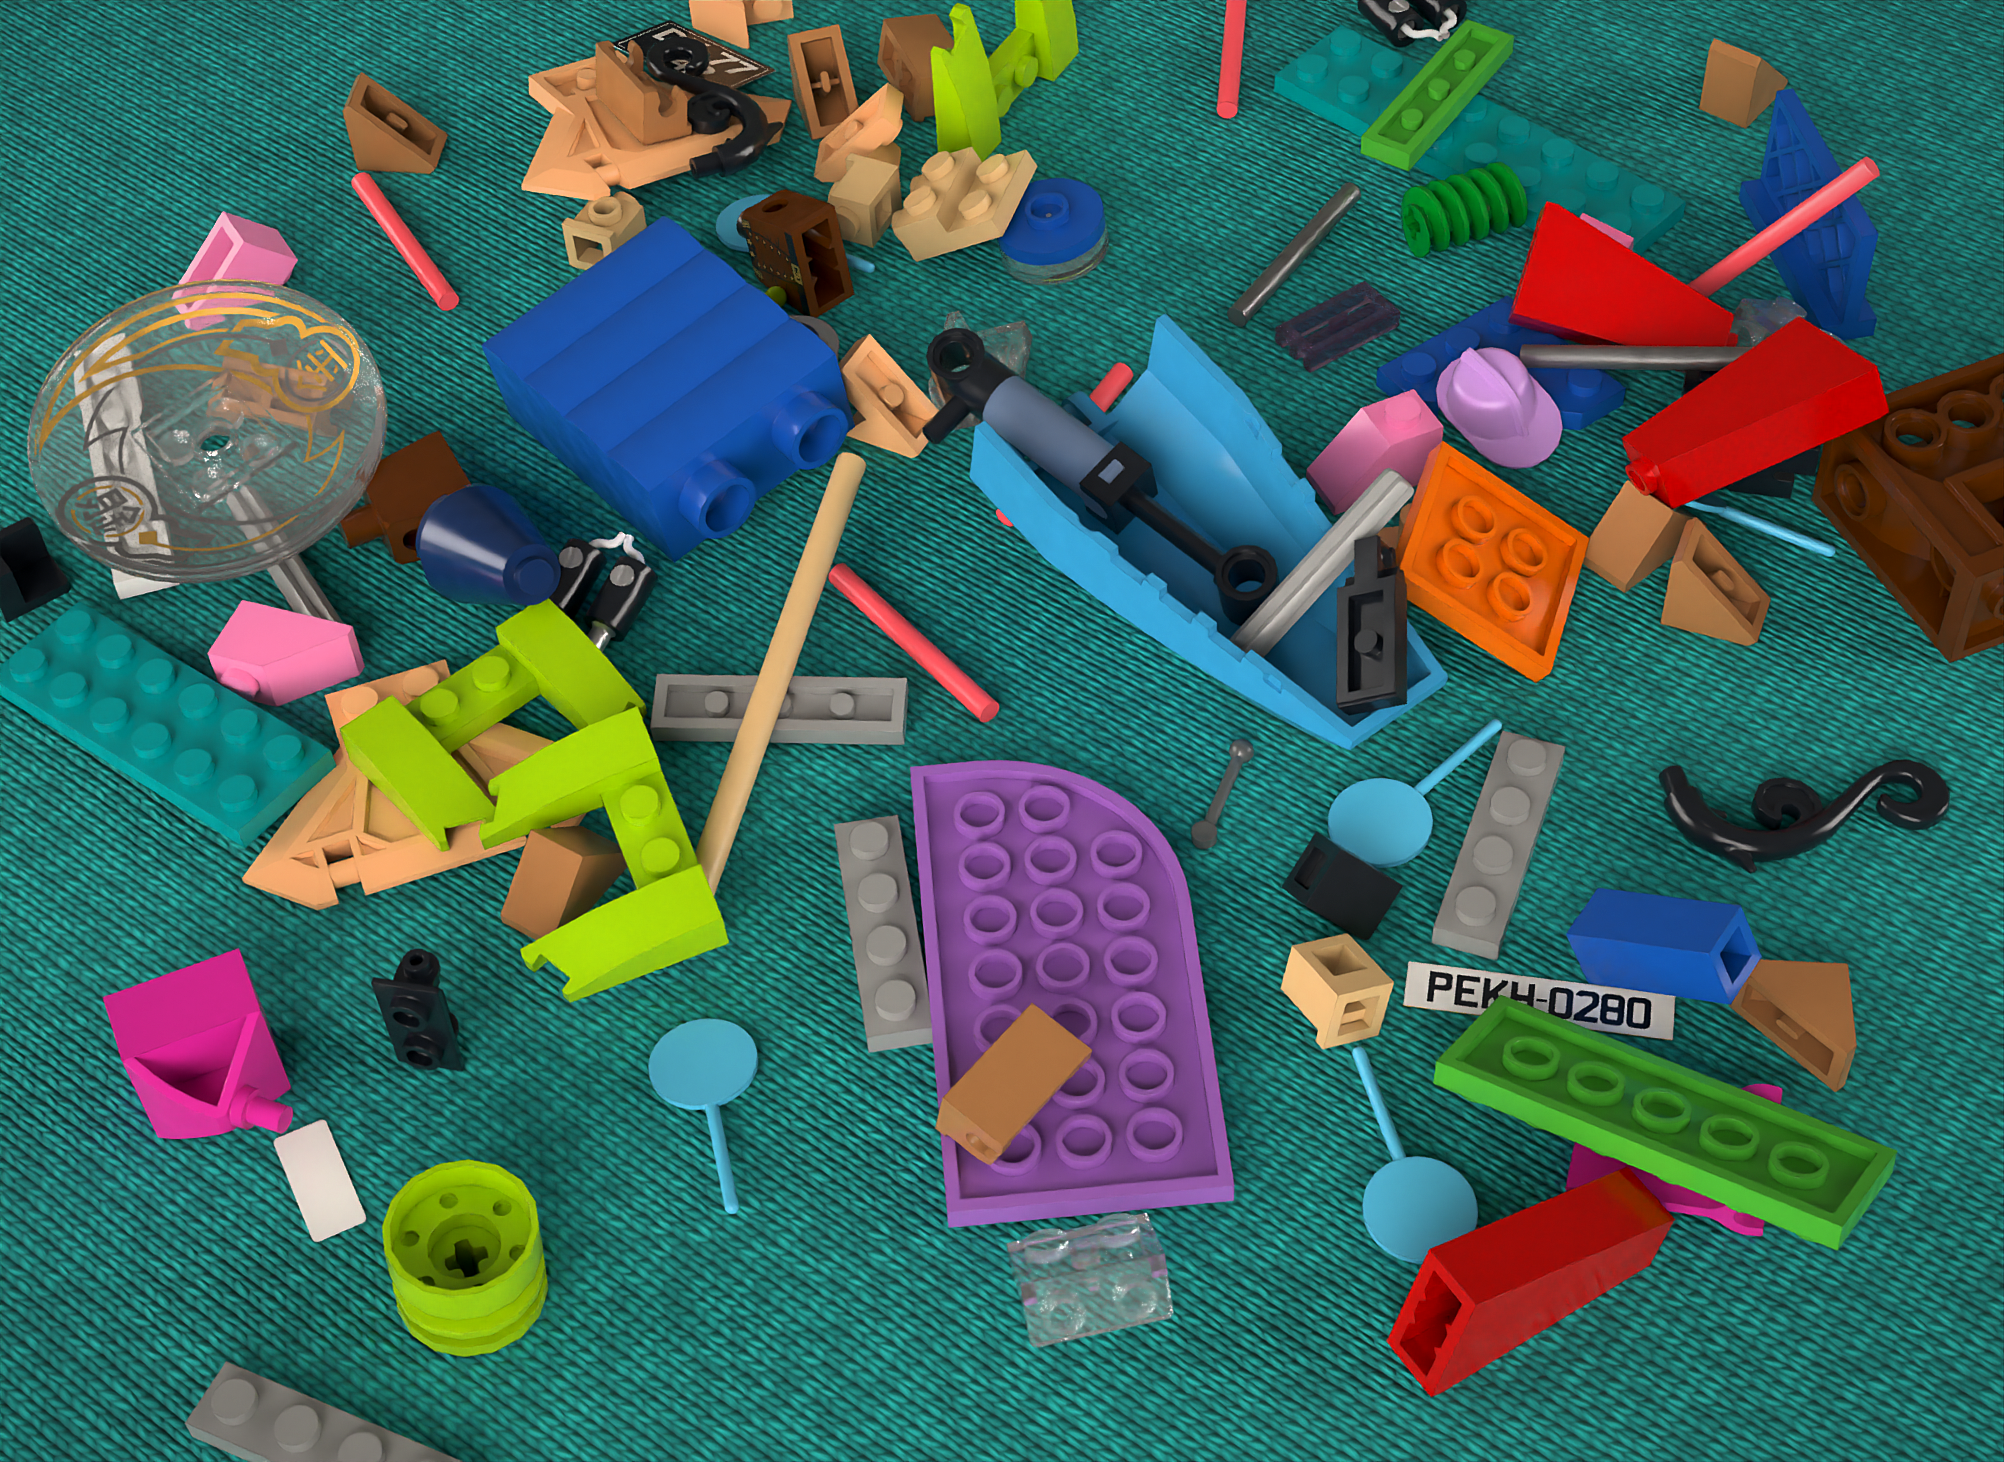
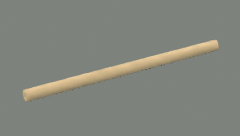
(778, 668)

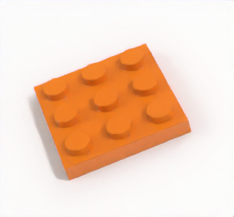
(1489, 562)

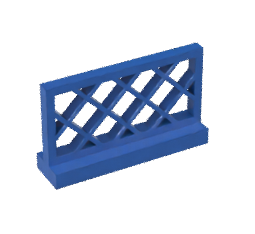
(1831, 258)

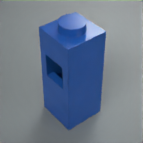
(1664, 945)

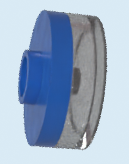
(1055, 233)

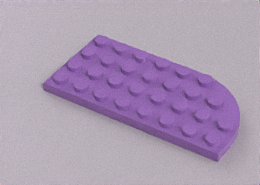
(1081, 907)

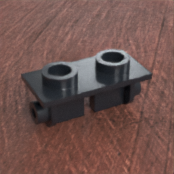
(418, 1014)

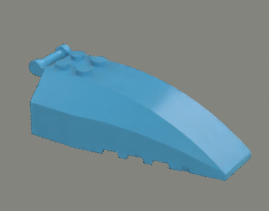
(1229, 483)

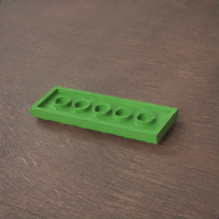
(1668, 1120)

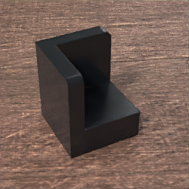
(27, 571)
(1341, 886)

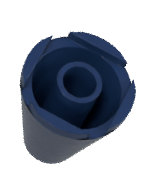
(485, 549)

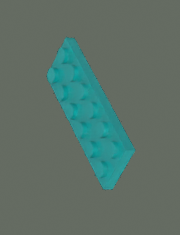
(164, 723)

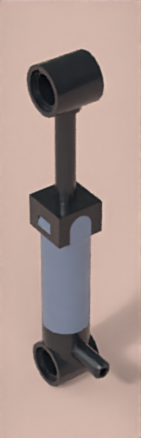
(1108, 478)

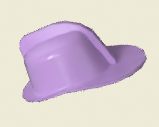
(1499, 408)

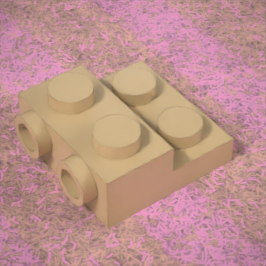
(961, 201)

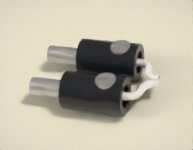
(1404, 25)
(620, 595)

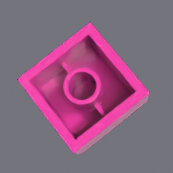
(201, 1050)

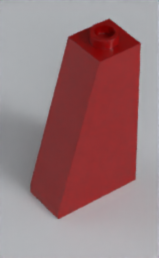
(1606, 294)
(1755, 413)
(1524, 1275)

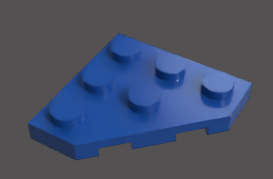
(1578, 393)

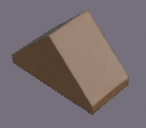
(821, 79)
(1738, 84)
(388, 132)
(1634, 537)
(1712, 591)
(560, 878)
(1805, 1013)

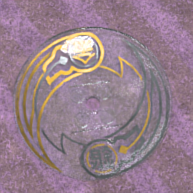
(200, 359)

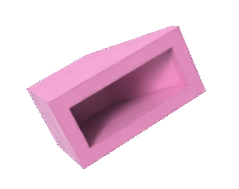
(242, 251)
(1379, 437)
(282, 654)

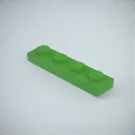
(1437, 95)

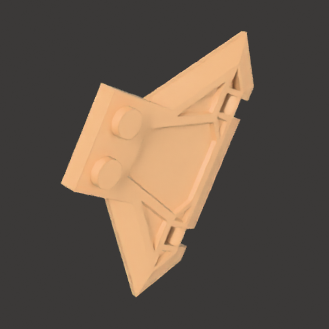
(593, 150)
(353, 817)

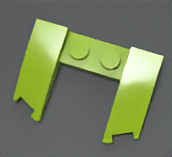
(979, 90)
(410, 745)
(673, 905)

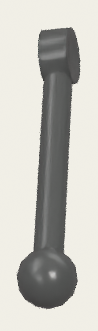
(1205, 832)

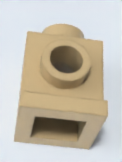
(866, 199)
(602, 221)
(1337, 989)

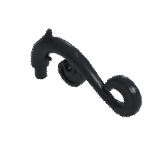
(712, 108)
(1792, 797)

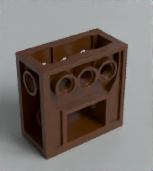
(1932, 509)

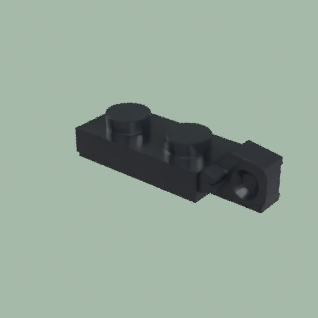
(1372, 631)

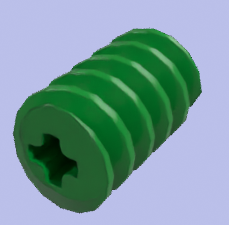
(1462, 207)

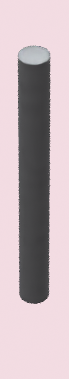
(1293, 254)
(1629, 357)

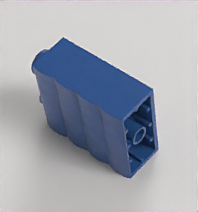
(672, 387)

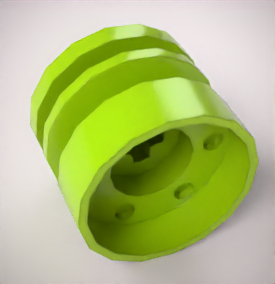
(460, 1224)

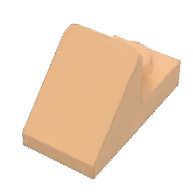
(730, 18)
(865, 133)
(886, 400)

